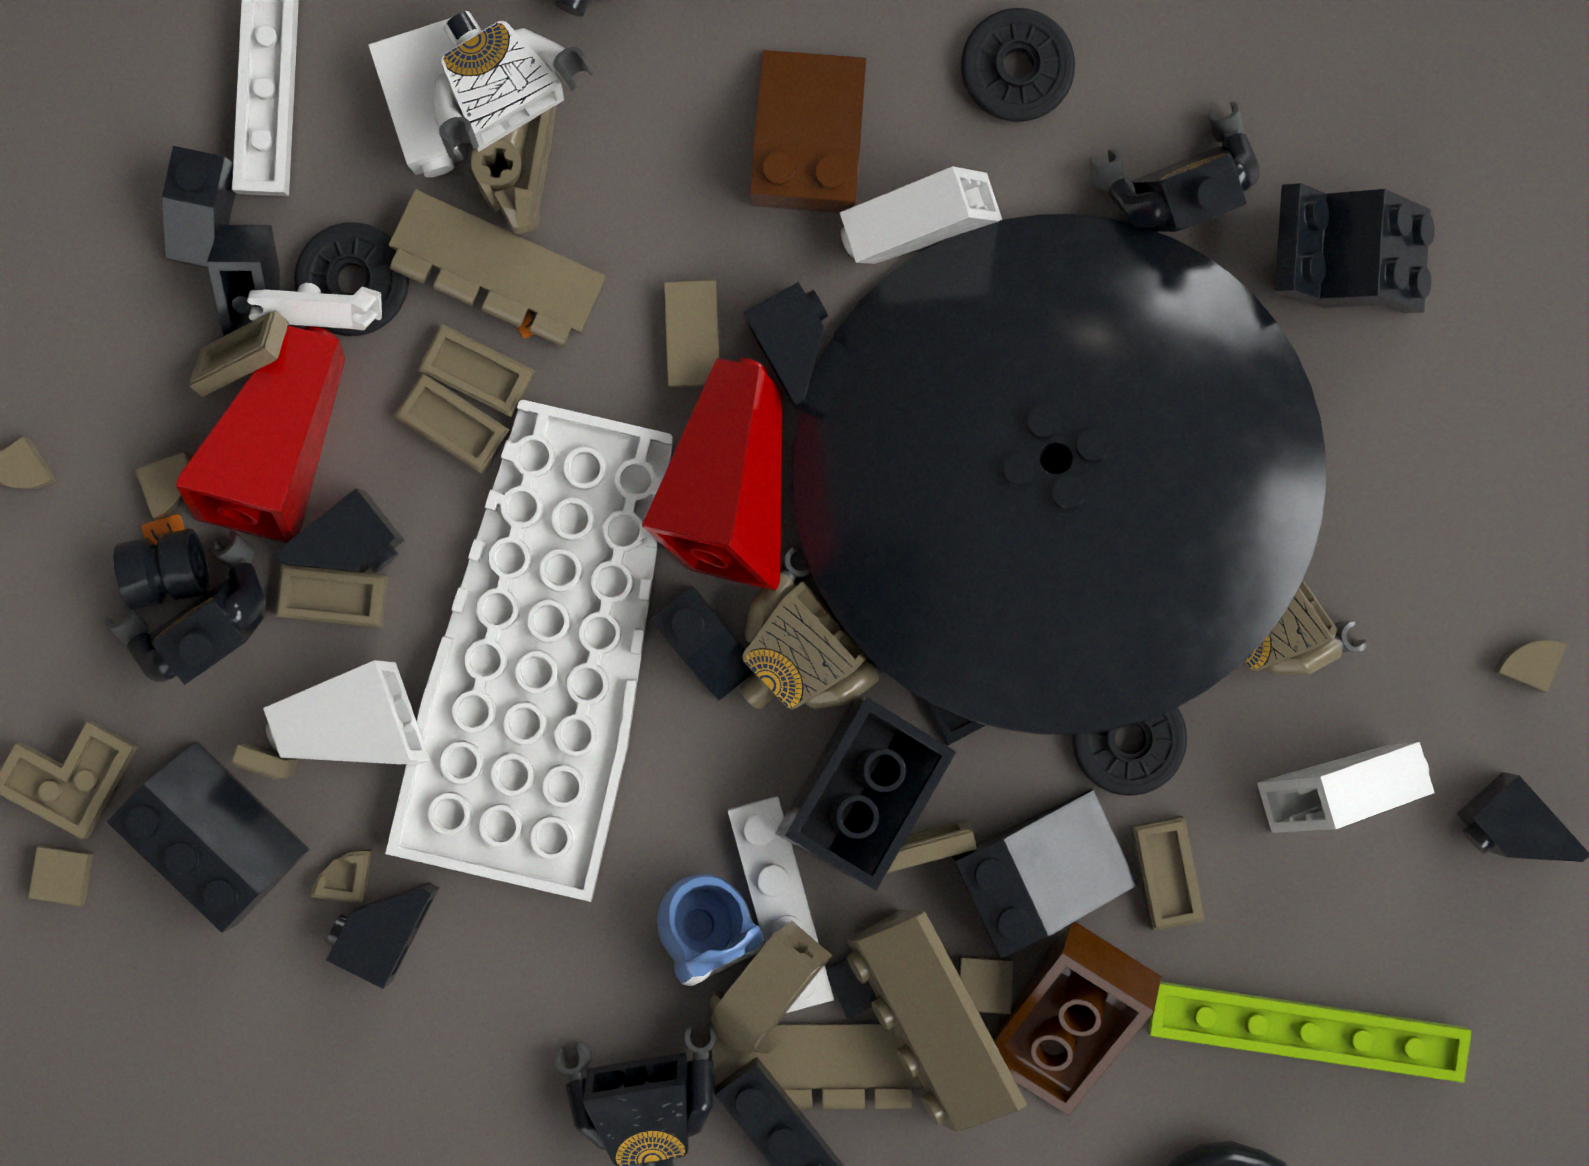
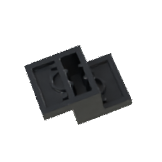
(1353, 248)

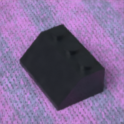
(866, 792)
(208, 836)

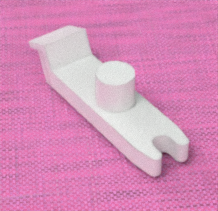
(318, 309)

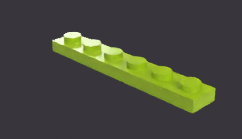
(1310, 1032)

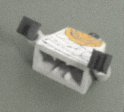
(498, 81)

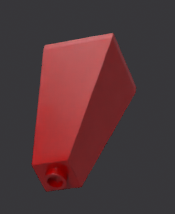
(267, 445)
(724, 480)

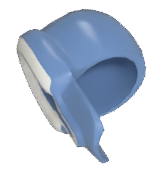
(705, 927)

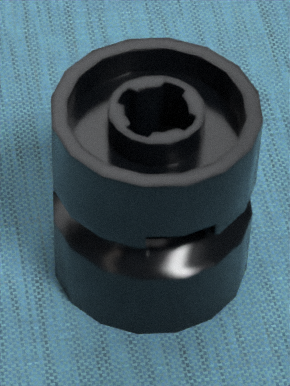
(151, 571)

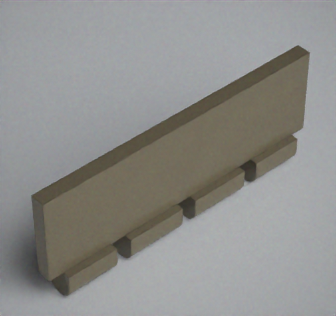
(486, 257)
(829, 1058)

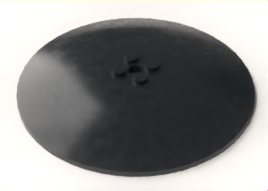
(1082, 588)

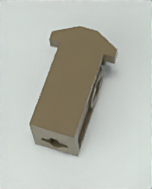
(521, 187)
(767, 990)

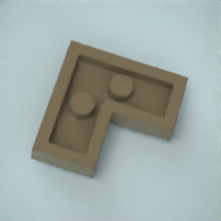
(71, 792)

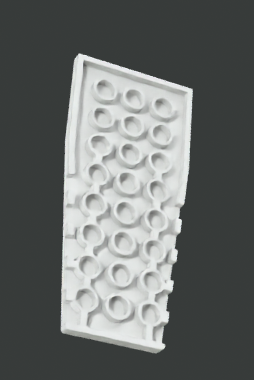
(539, 660)

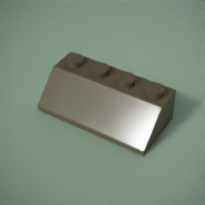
(933, 1021)

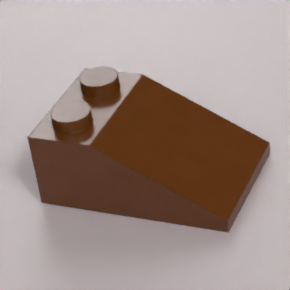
(808, 131)
(1075, 1017)

